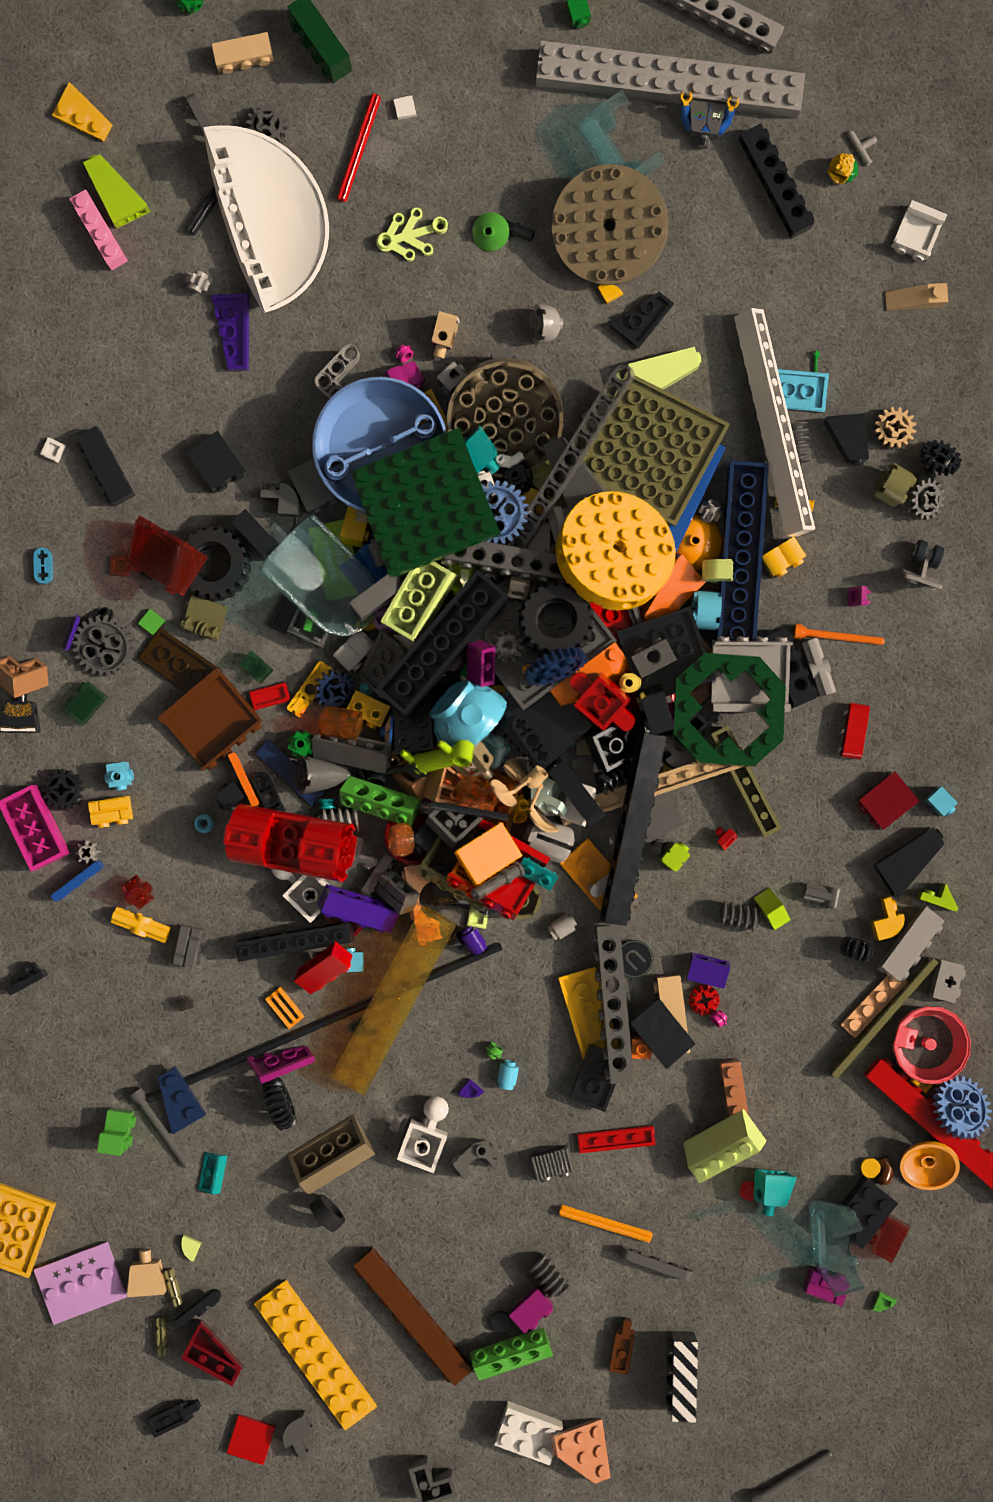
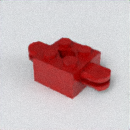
(602, 701)

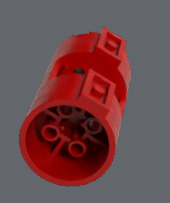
(290, 842)

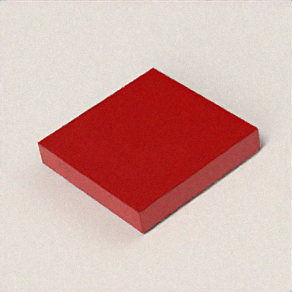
(251, 1439)

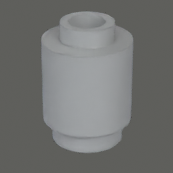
(562, 926)

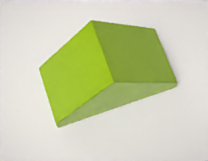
(772, 908)

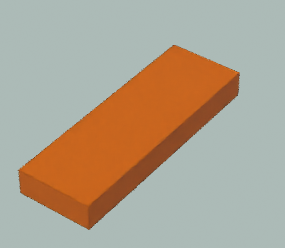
(243, 779)

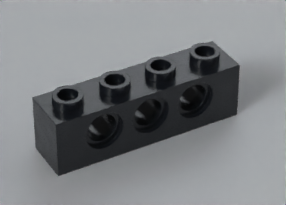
(801, 673)

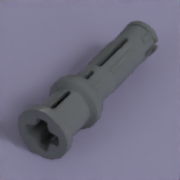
(503, 877)

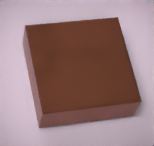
(118, 566)

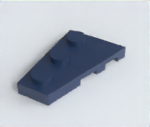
(179, 1100)

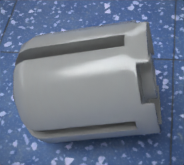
(554, 852)

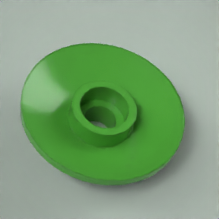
(499, 231)

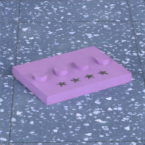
(80, 1283)

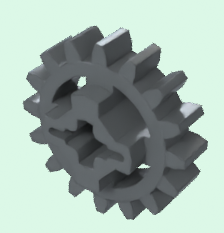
(269, 116)
(925, 499)

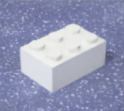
(527, 1432)

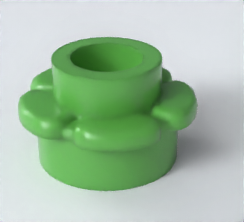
(493, 1051)

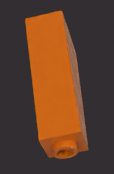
(676, 591)

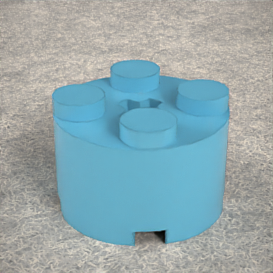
(706, 609)

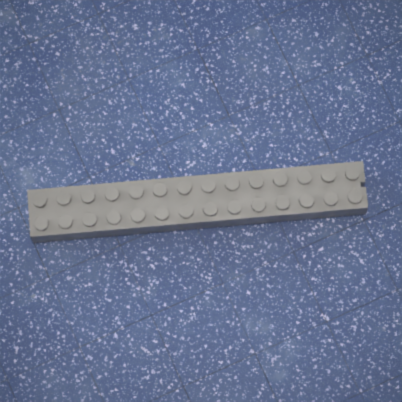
(665, 77)

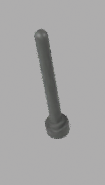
(139, 1098)
(760, 1496)

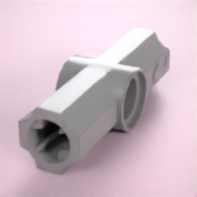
(819, 667)

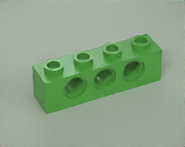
(379, 801)
(511, 1354)

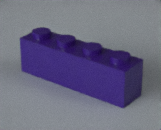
(357, 908)

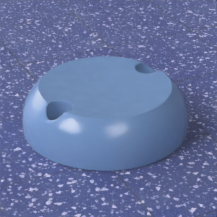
(368, 424)

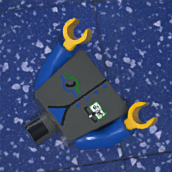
(706, 119)

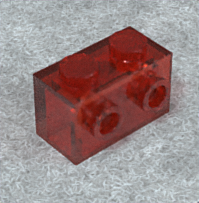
(890, 1238)

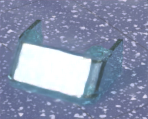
(595, 129)
(830, 1245)

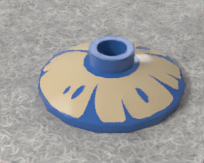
(386, 732)

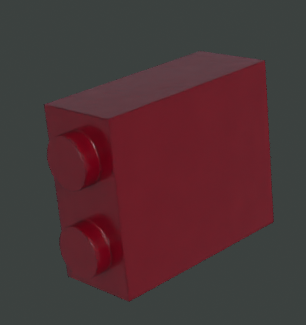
(886, 801)

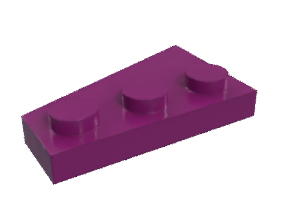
(273, 1066)

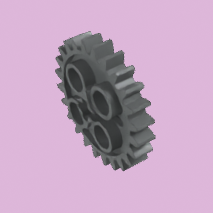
(99, 661)

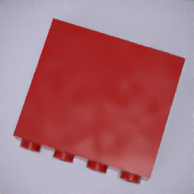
(507, 898)

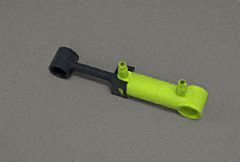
(419, 763)

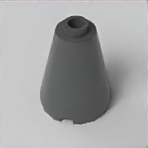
(318, 775)

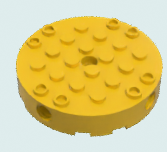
(615, 550)

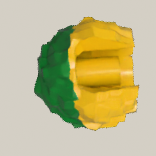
(843, 168)

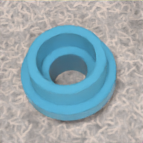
(197, 823)

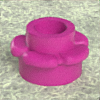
(402, 351)
(718, 1018)

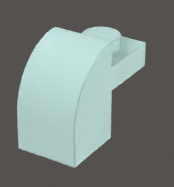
(547, 799)

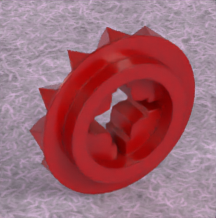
(696, 995)

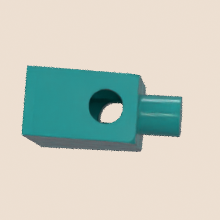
(482, 451)
(772, 1189)

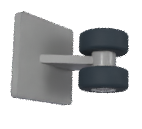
(929, 558)

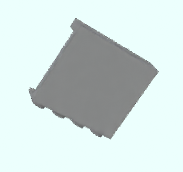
(743, 692)

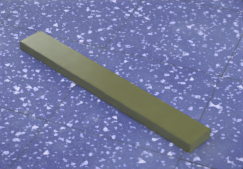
(881, 1019)

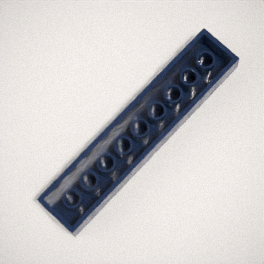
(744, 545)

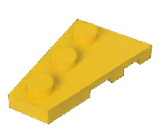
(81, 114)

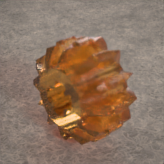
(401, 839)

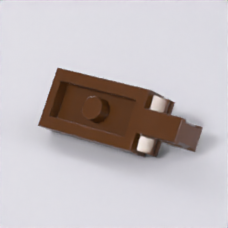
(622, 1348)

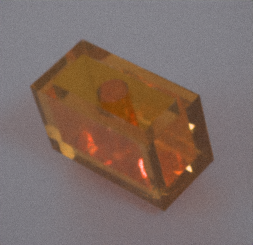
(340, 722)

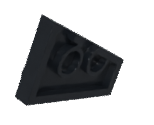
(641, 322)

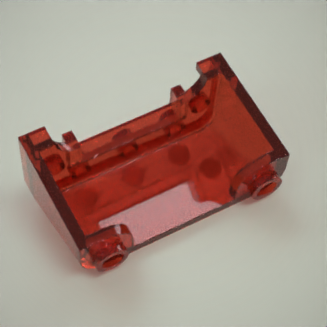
(163, 556)

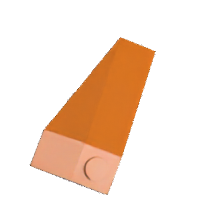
(609, 662)

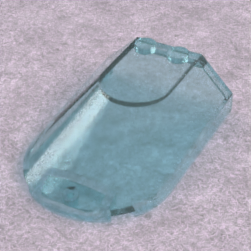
(319, 577)

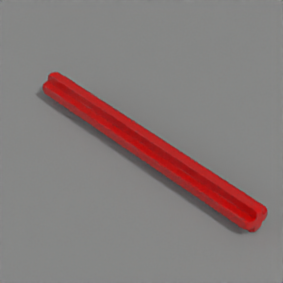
(358, 147)

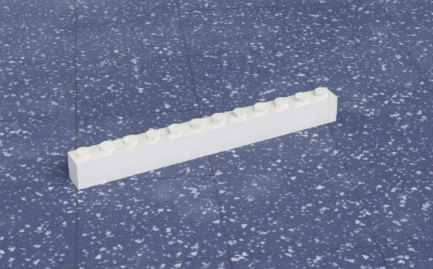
(774, 423)

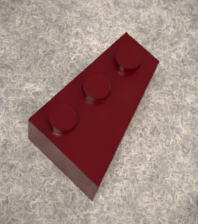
(212, 1355)

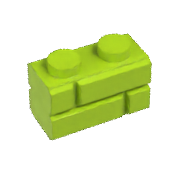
(674, 856)

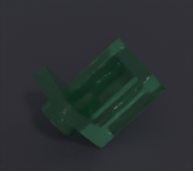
(256, 666)

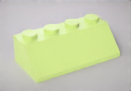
(419, 600)
(723, 1146)

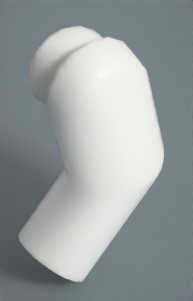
(509, 461)

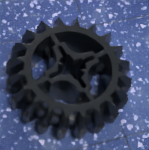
(279, 1104)

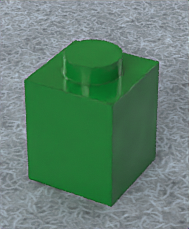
(578, 13)

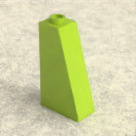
(116, 194)

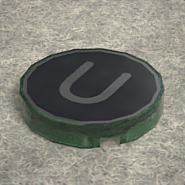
(636, 958)

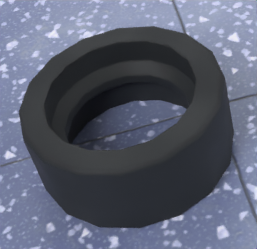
(327, 1213)

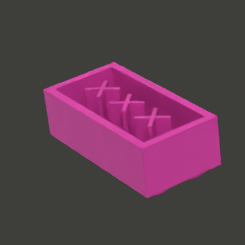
(34, 828)

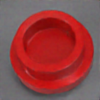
(747, 1190)

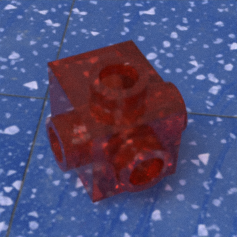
(137, 892)

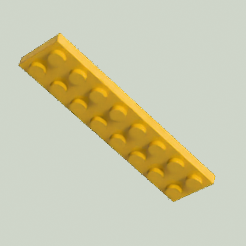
(315, 1354)

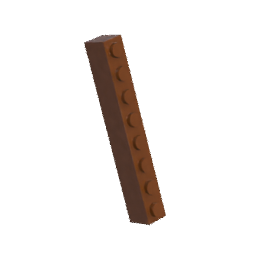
(413, 1316)

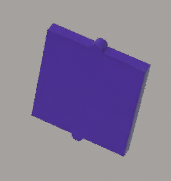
(71, 632)

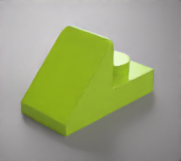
(944, 898)

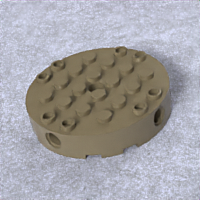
(581, 219)
(513, 390)

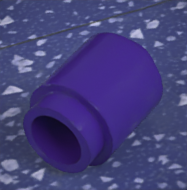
(473, 940)

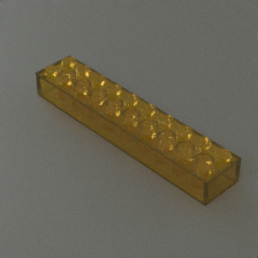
(393, 1000)

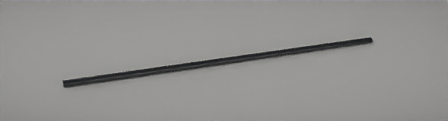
(320, 1024)

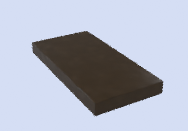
(176, 660)

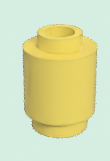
(636, 682)

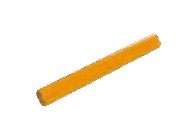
(605, 1223)

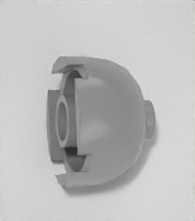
(547, 320)

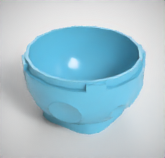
(466, 713)

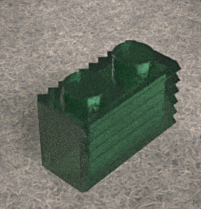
(85, 703)

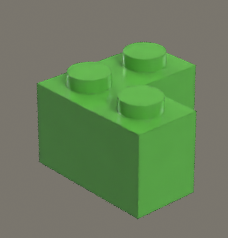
(116, 1135)

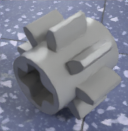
(197, 281)
(710, 511)
(82, 852)

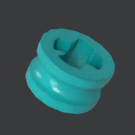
(326, 804)

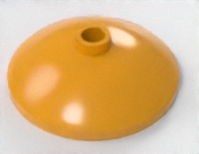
(709, 542)
(929, 1165)

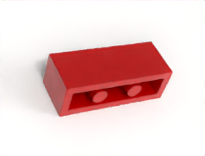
(323, 968)

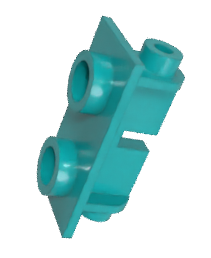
(538, 874)

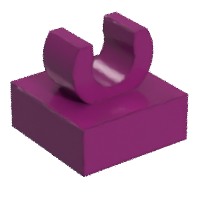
(858, 596)

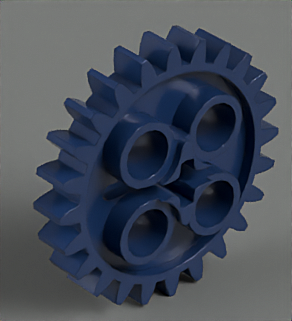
(555, 666)

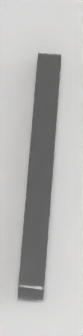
(578, 453)

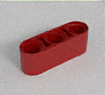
(856, 730)

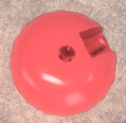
(907, 1036)

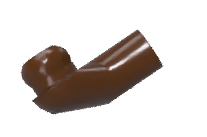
(887, 1173)

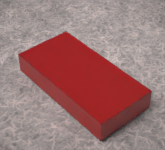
(269, 696)

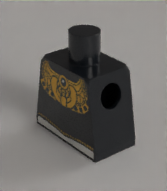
(20, 716)

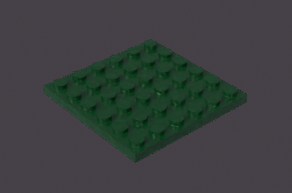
(425, 503)

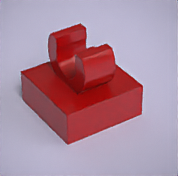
(726, 838)

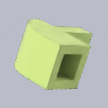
(717, 570)

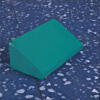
(212, 1173)

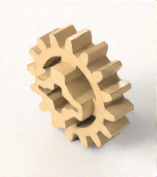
(903, 429)

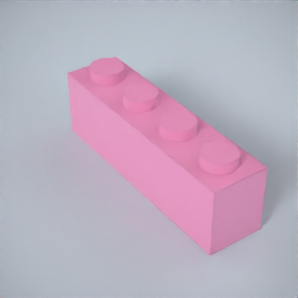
(98, 229)

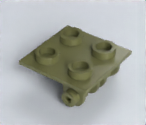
(204, 618)

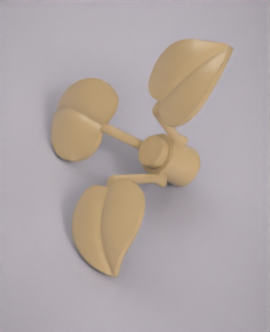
(532, 780)

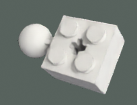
(298, 894)
(418, 1132)

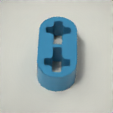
(48, 565)

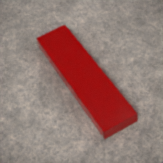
(616, 1139)

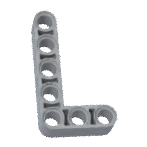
(335, 378)

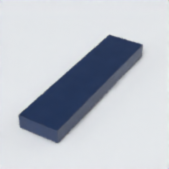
(284, 768)

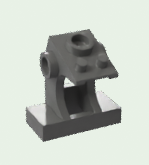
(463, 1160)

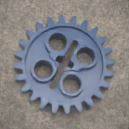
(513, 521)
(960, 1122)

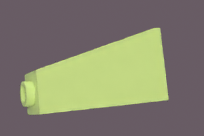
(667, 368)

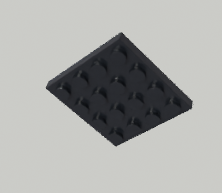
(682, 636)

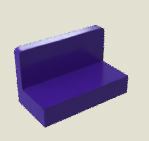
(708, 970)

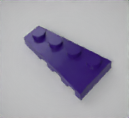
(233, 322)

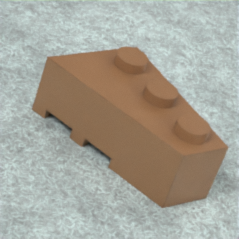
(441, 786)

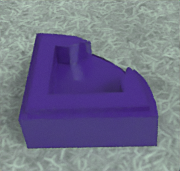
(470, 1090)

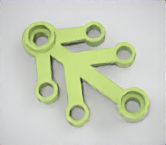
(409, 235)

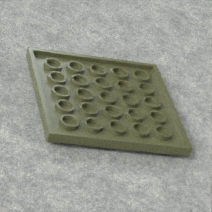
(655, 448)

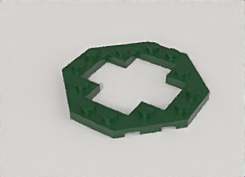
(771, 712)

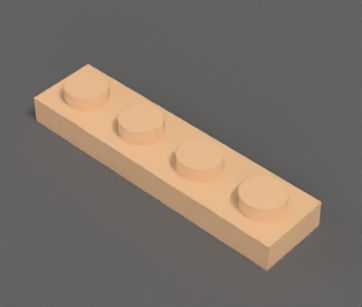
(872, 1005)

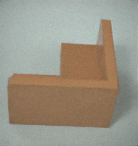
(23, 677)

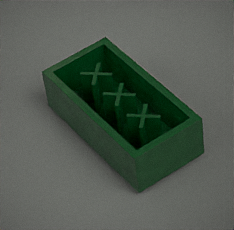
(319, 39)

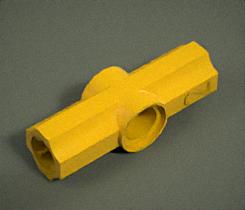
(141, 925)

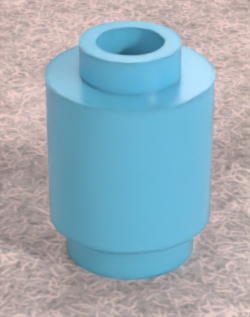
(507, 1074)

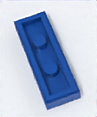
(77, 881)

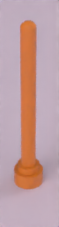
(802, 632)

